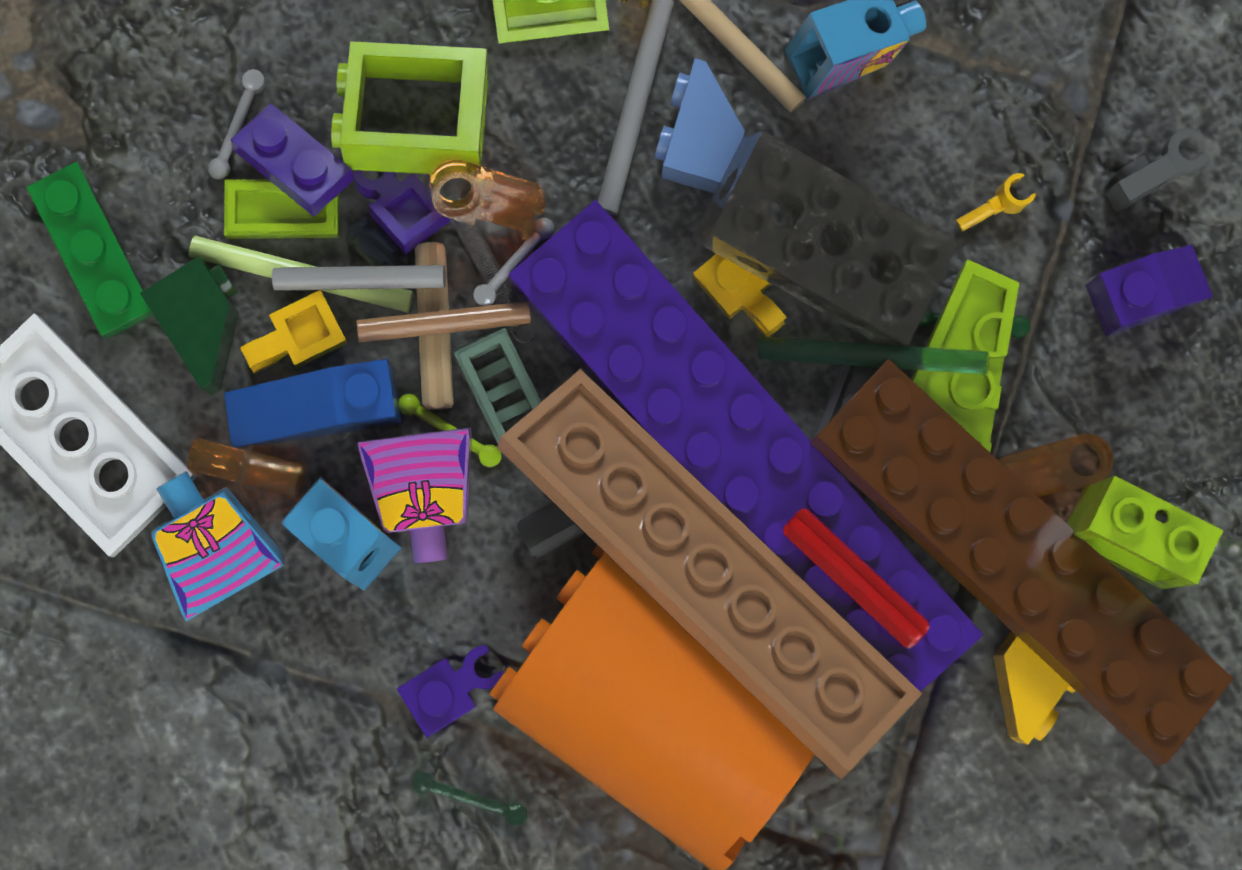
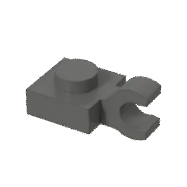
(1144, 178)

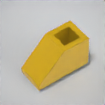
(1027, 690)

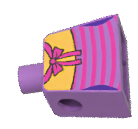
(420, 486)

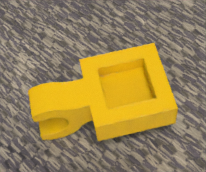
(737, 290)
(302, 330)

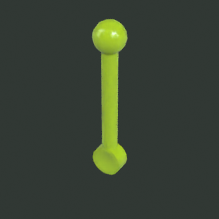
(410, 405)

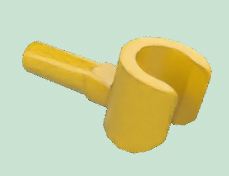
(1000, 202)

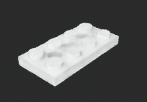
(113, 430)

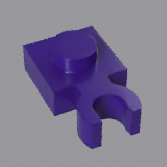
(401, 208)
(443, 694)

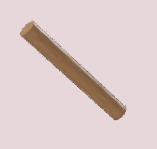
(443, 321)

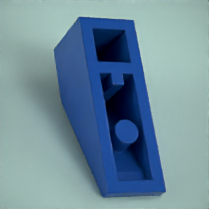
(314, 404)

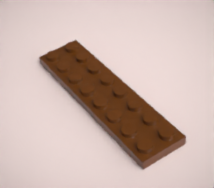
(1023, 563)

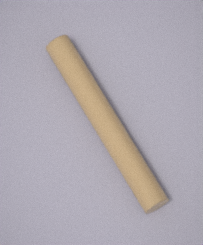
(746, 53)

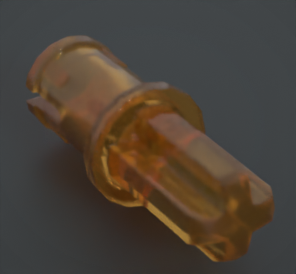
(245, 467)

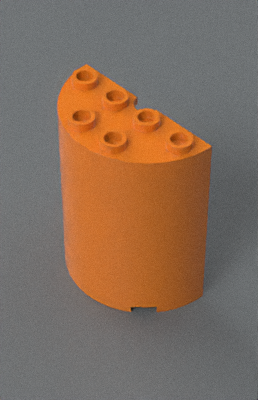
(651, 717)

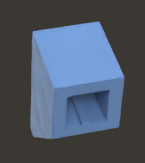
(704, 132)

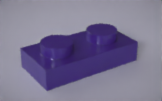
(292, 159)

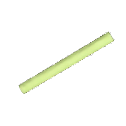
(263, 265)

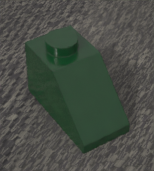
(197, 318)

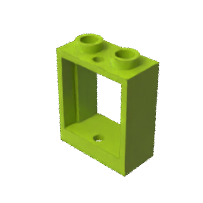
(410, 62)
(1123, 529)

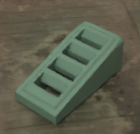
(479, 346)

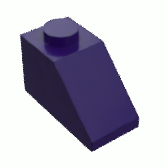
(1148, 289)

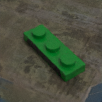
(90, 249)

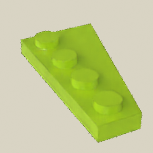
(980, 319)

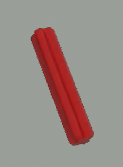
(856, 578)

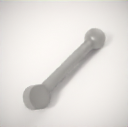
(253, 83)
(485, 293)

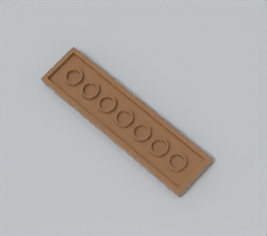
(710, 572)

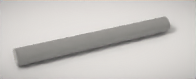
(635, 105)

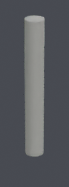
(359, 277)

